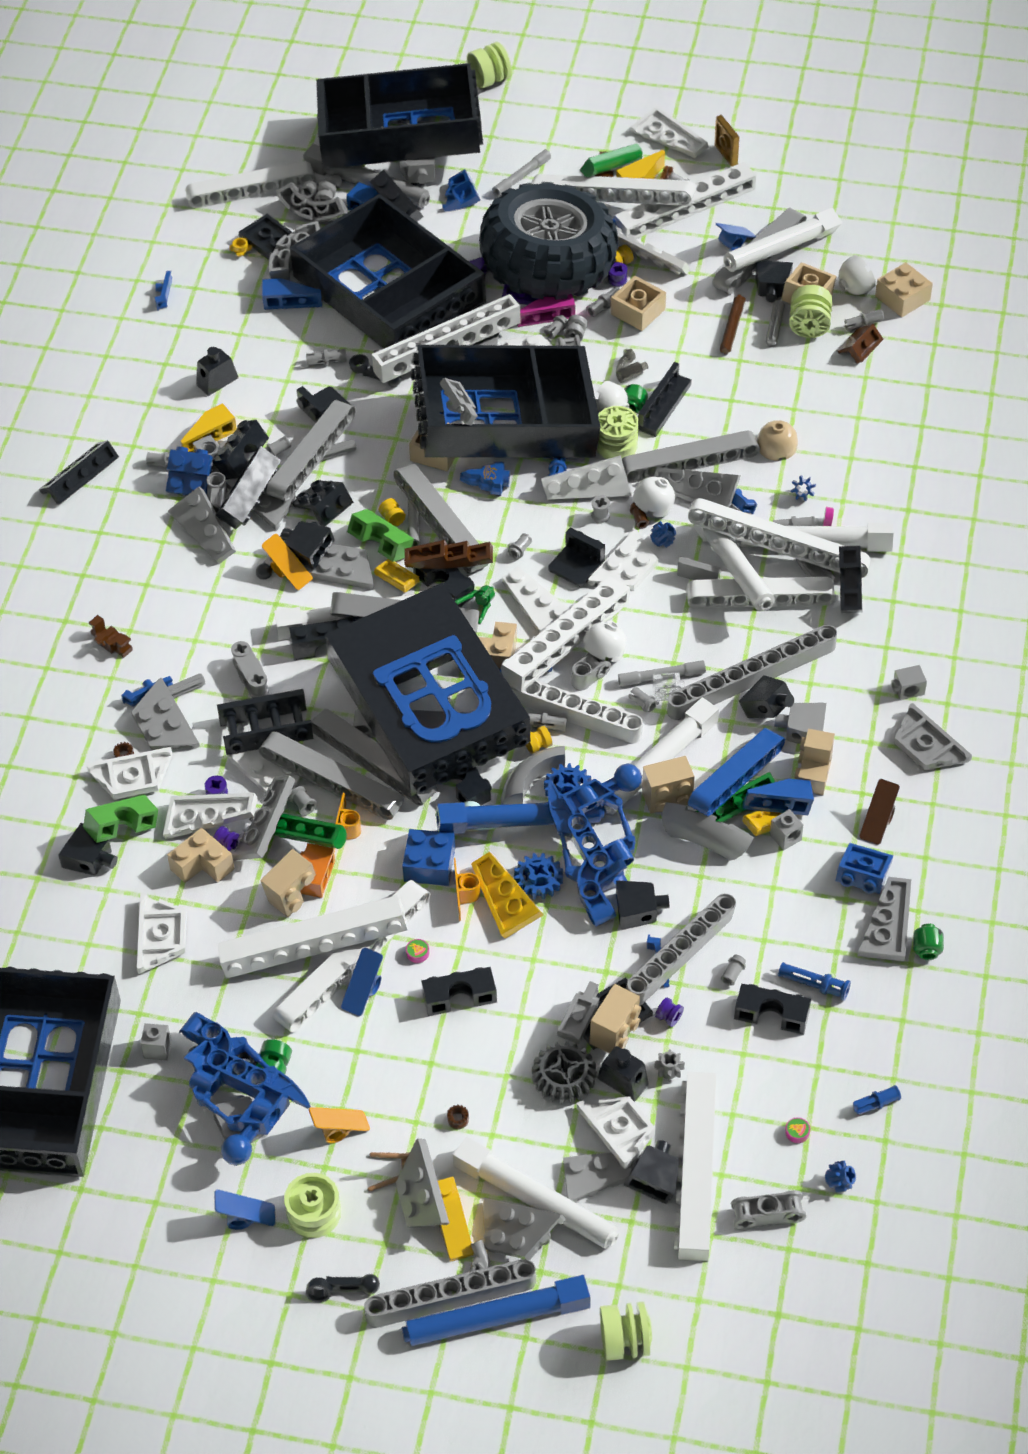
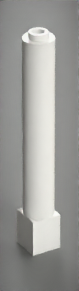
(818, 227)
(873, 537)
(738, 567)
(294, 617)
(697, 722)
(479, 1163)

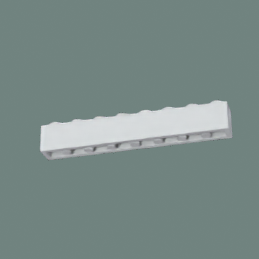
(312, 936)
(697, 1167)

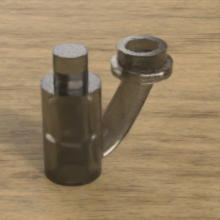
(631, 371)

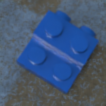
(188, 470)
(864, 868)

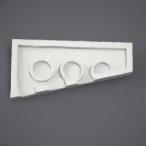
(667, 131)
(649, 251)
(592, 480)
(533, 598)
(193, 812)

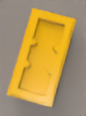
(396, 575)
(759, 821)

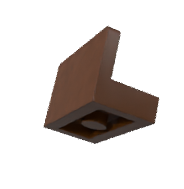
(862, 342)

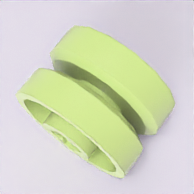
(312, 1205)

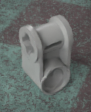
(588, 671)

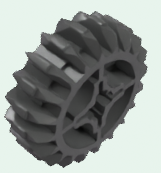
(574, 1063)

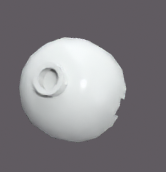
(855, 277)
(611, 395)
(654, 495)
(605, 640)

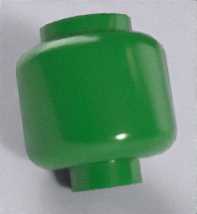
(636, 396)
(928, 941)

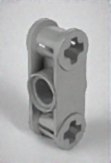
(249, 669)
(780, 1203)

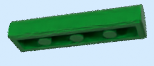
(611, 160)
(734, 804)
(311, 831)

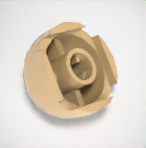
(777, 440)

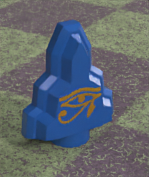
(488, 478)

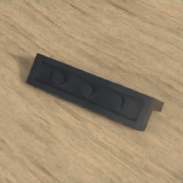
(663, 401)
(80, 471)

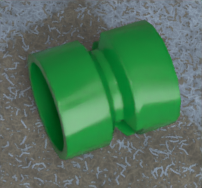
(275, 1054)

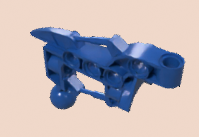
(616, 855)
(269, 1096)

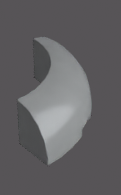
(317, 211)
(280, 260)
(528, 770)
(705, 830)

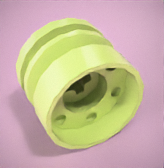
(490, 64)
(810, 311)
(617, 432)
(625, 1330)

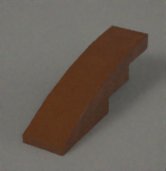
(443, 556)

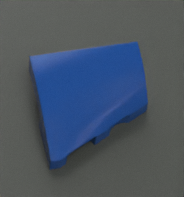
(460, 192)

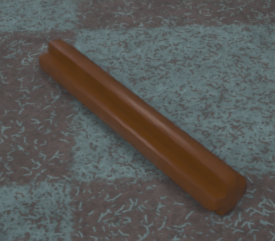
(732, 324)

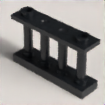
(261, 708)

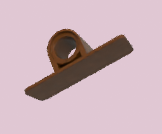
(880, 811)

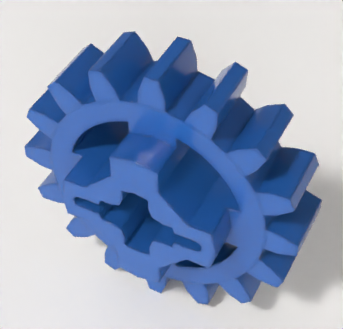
(566, 778)
(539, 876)

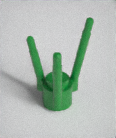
(482, 597)

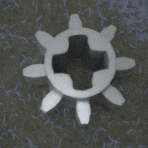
(669, 1065)

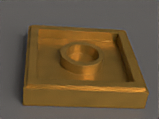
(726, 140)

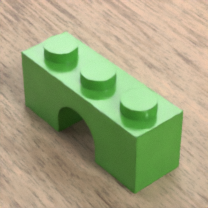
(369, 526)
(103, 820)

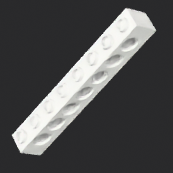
(708, 193)
(458, 331)
(564, 633)

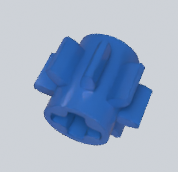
(797, 488)
(663, 534)
(840, 1176)

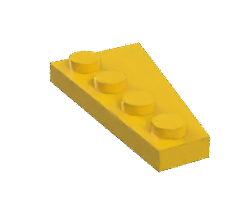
(506, 899)

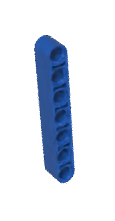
(736, 772)

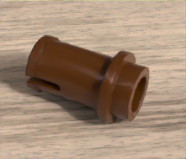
(639, 516)

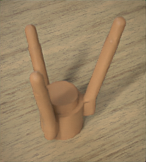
(403, 1156)

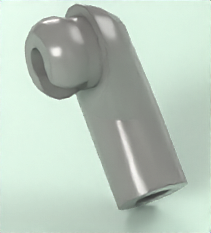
(481, 1257)

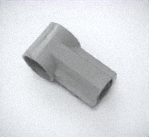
(216, 489)

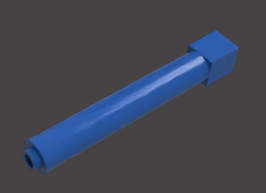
(457, 817)
(565, 1296)

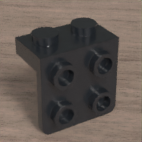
(317, 404)
(325, 499)
(578, 558)

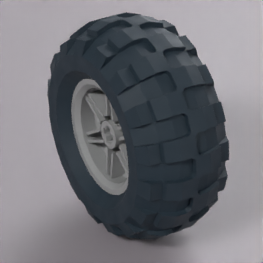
(548, 240)

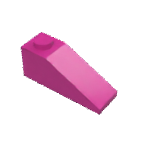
(546, 310)

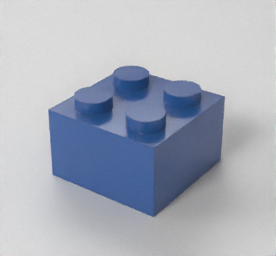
(429, 857)

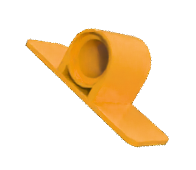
(285, 562)
(346, 818)
(463, 882)
(338, 1122)

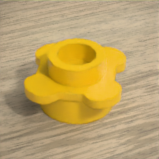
(240, 246)

